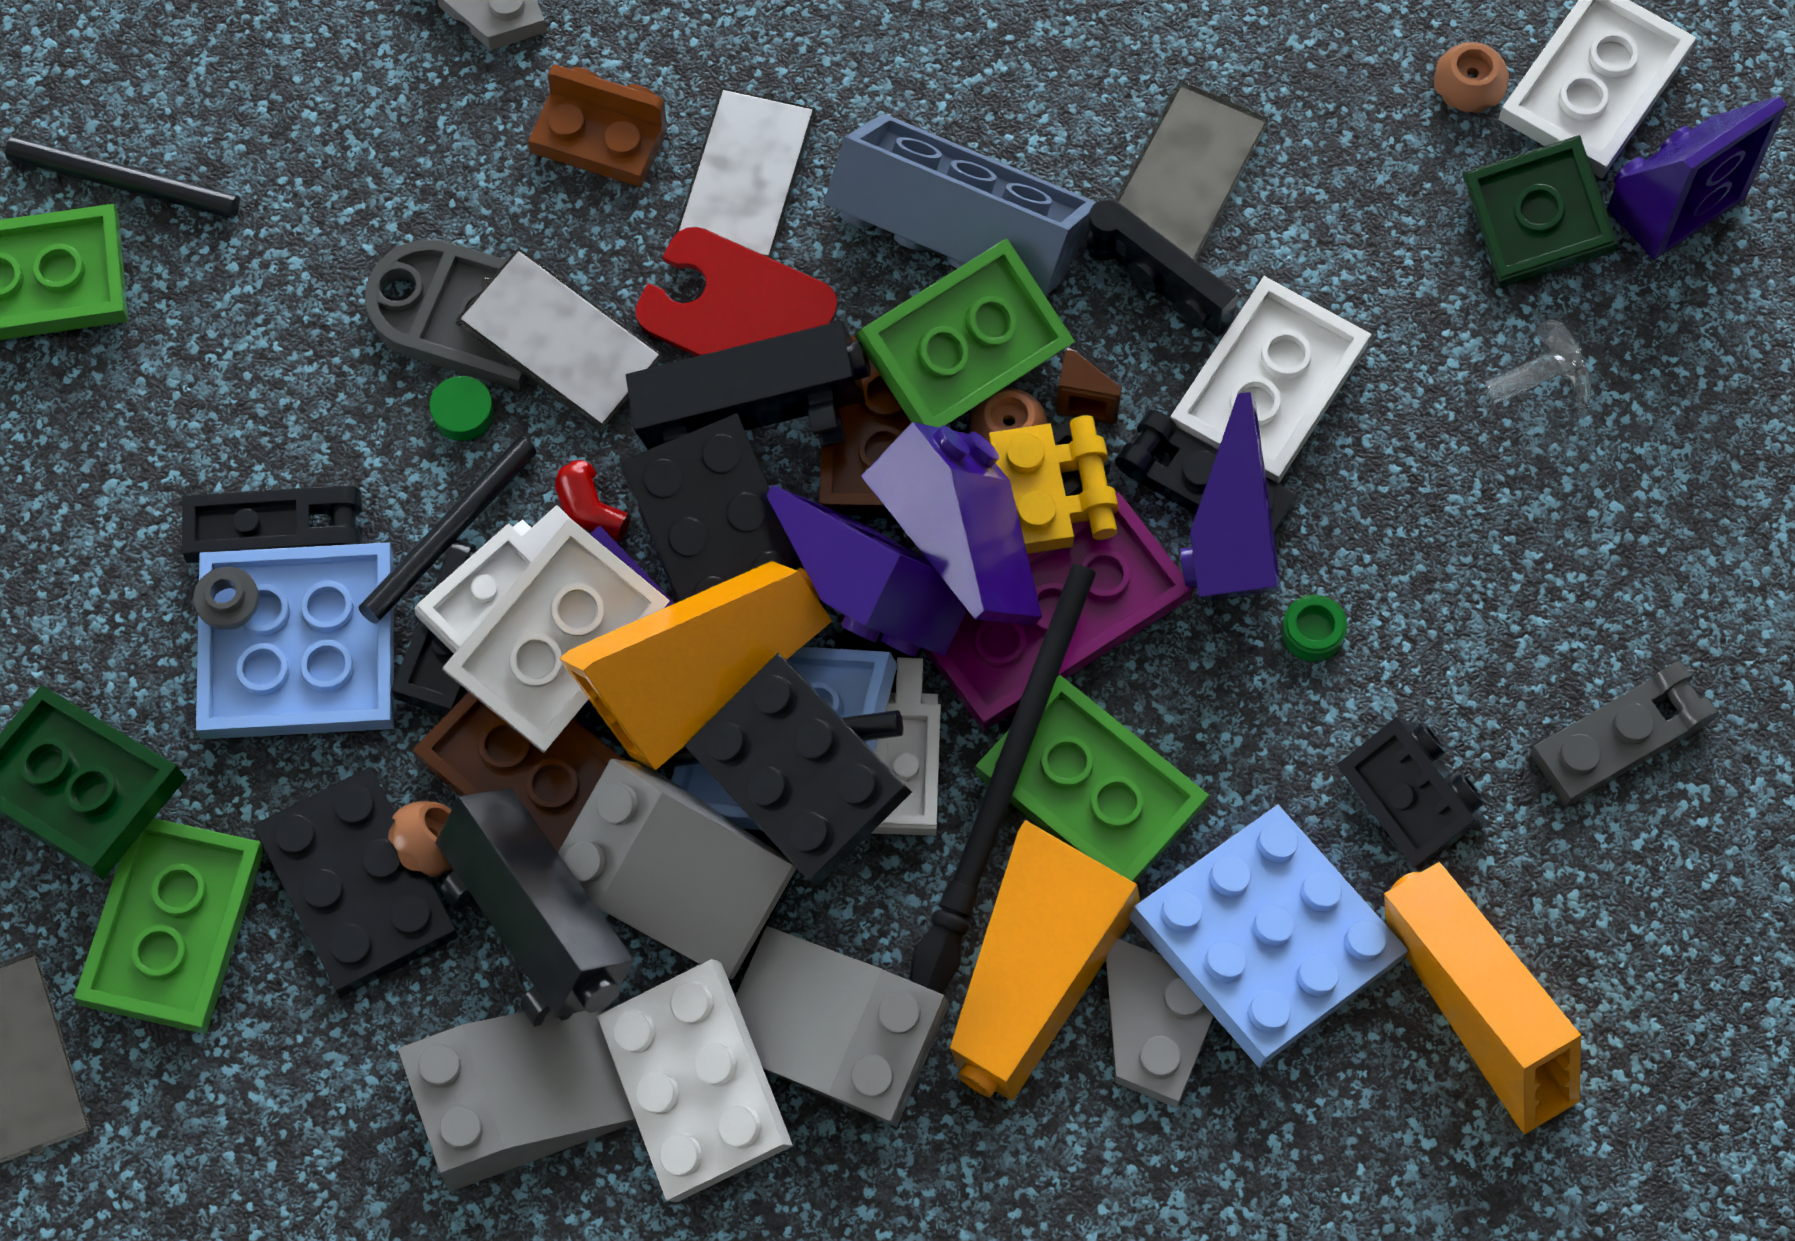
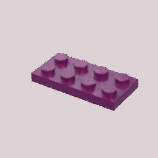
(1130, 591)

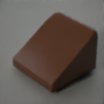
(1086, 390)

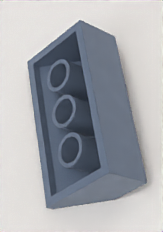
(954, 199)

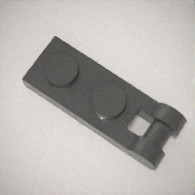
(1622, 734)

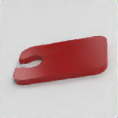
(743, 297)

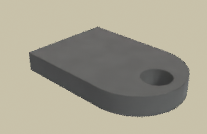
(425, 322)

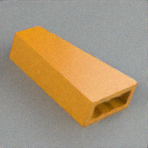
(683, 663)
(1037, 958)
(1487, 997)

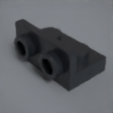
(1413, 790)

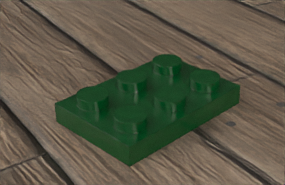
(79, 781)

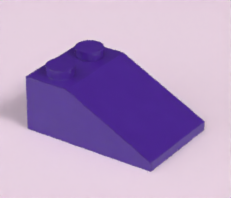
(1694, 176)
(960, 517)
(1233, 524)
(870, 577)

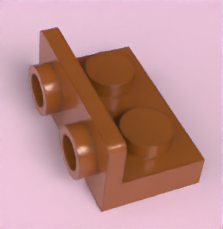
(599, 125)

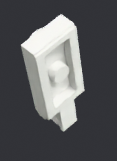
(480, 582)
(914, 754)

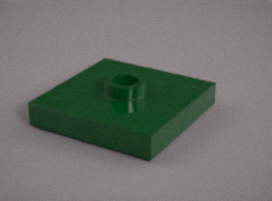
(1540, 211)

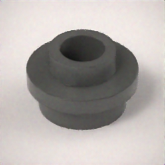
(231, 613)

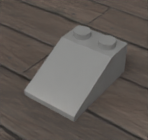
(674, 866)
(838, 1024)
(513, 1092)

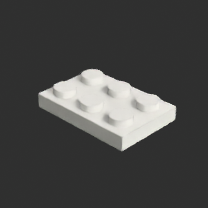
(1598, 78)
(1290, 361)
(557, 603)
(694, 1081)

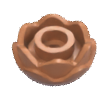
(1466, 92)
(1007, 404)
(415, 836)

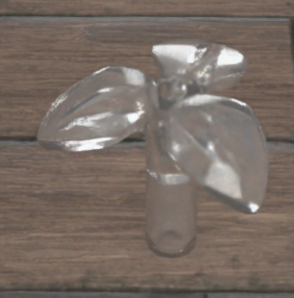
(1563, 361)

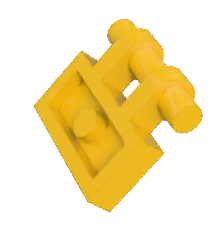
(1035, 476)

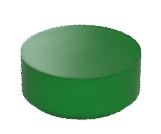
(461, 408)
(1314, 628)

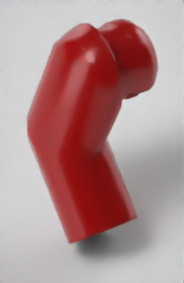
(581, 503)

